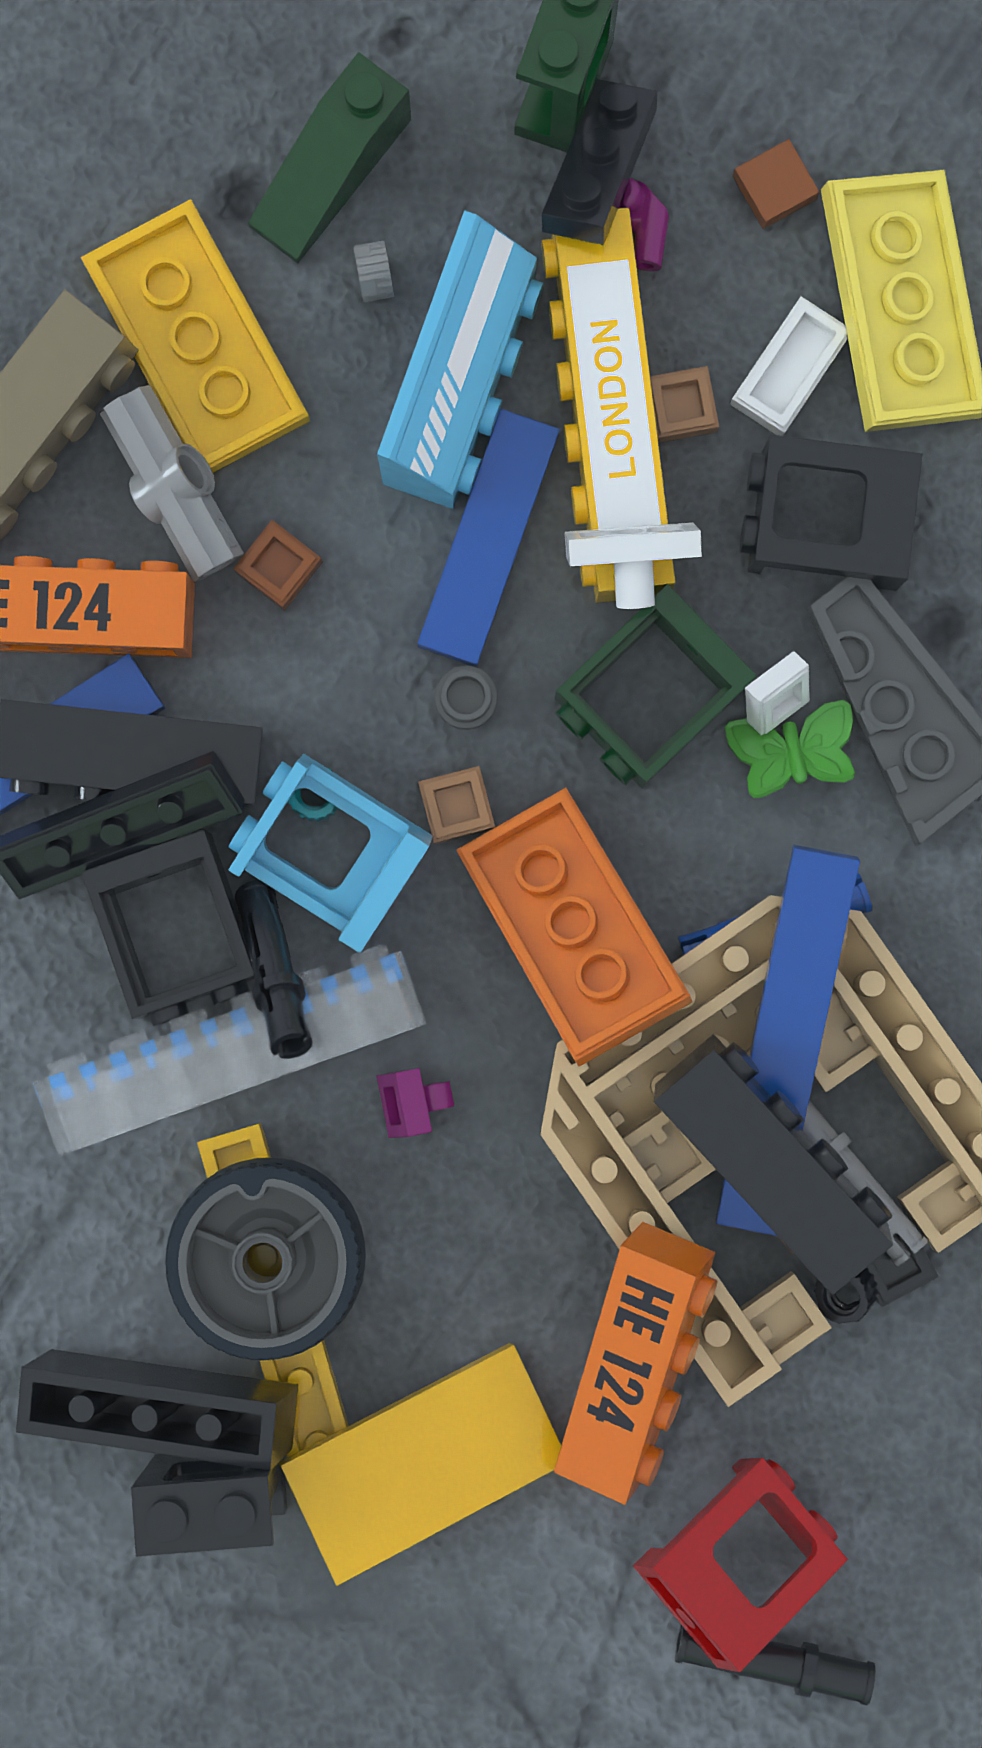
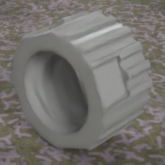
(373, 271)

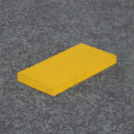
(196, 337)
(422, 1463)

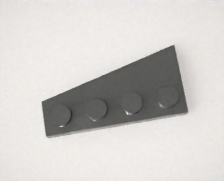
(905, 704)

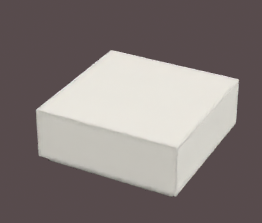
(777, 693)

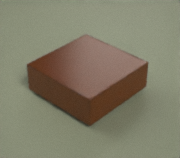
(775, 184)
(278, 565)

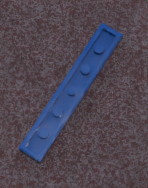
(797, 991)

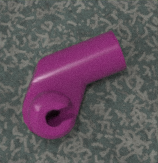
(648, 223)

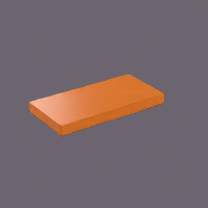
(574, 927)

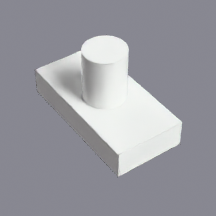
(633, 555)

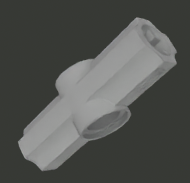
(171, 482)

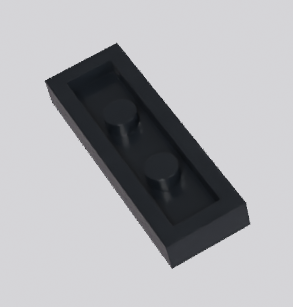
(599, 162)

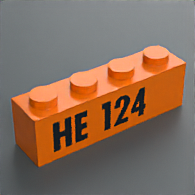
(96, 608)
(634, 1363)

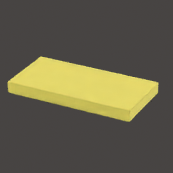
(904, 299)

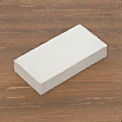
(790, 367)

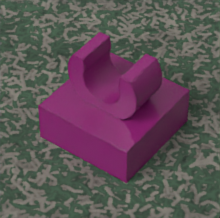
(409, 1101)

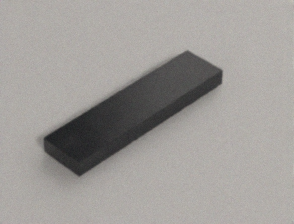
(118, 824)

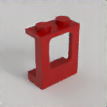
(704, 1595)

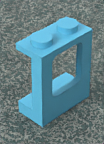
(374, 878)

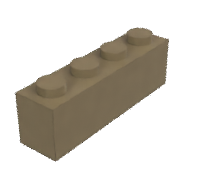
(52, 394)

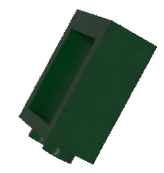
(696, 642)

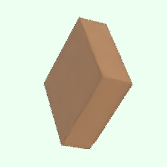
(683, 404)
(456, 805)

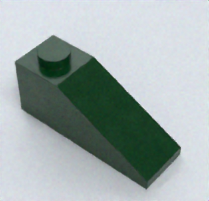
(332, 156)

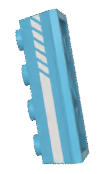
(459, 364)

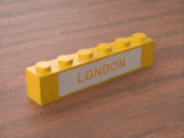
(608, 391)

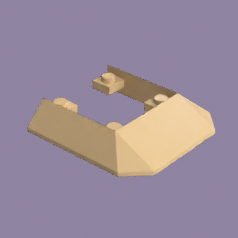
(636, 1160)

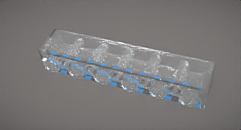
(223, 1054)

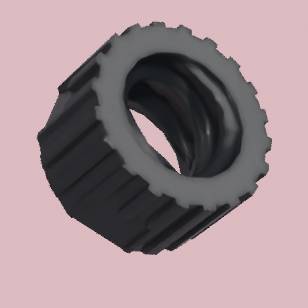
(841, 1312)

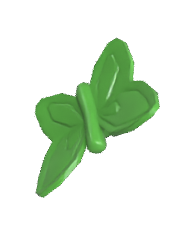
(813, 753)

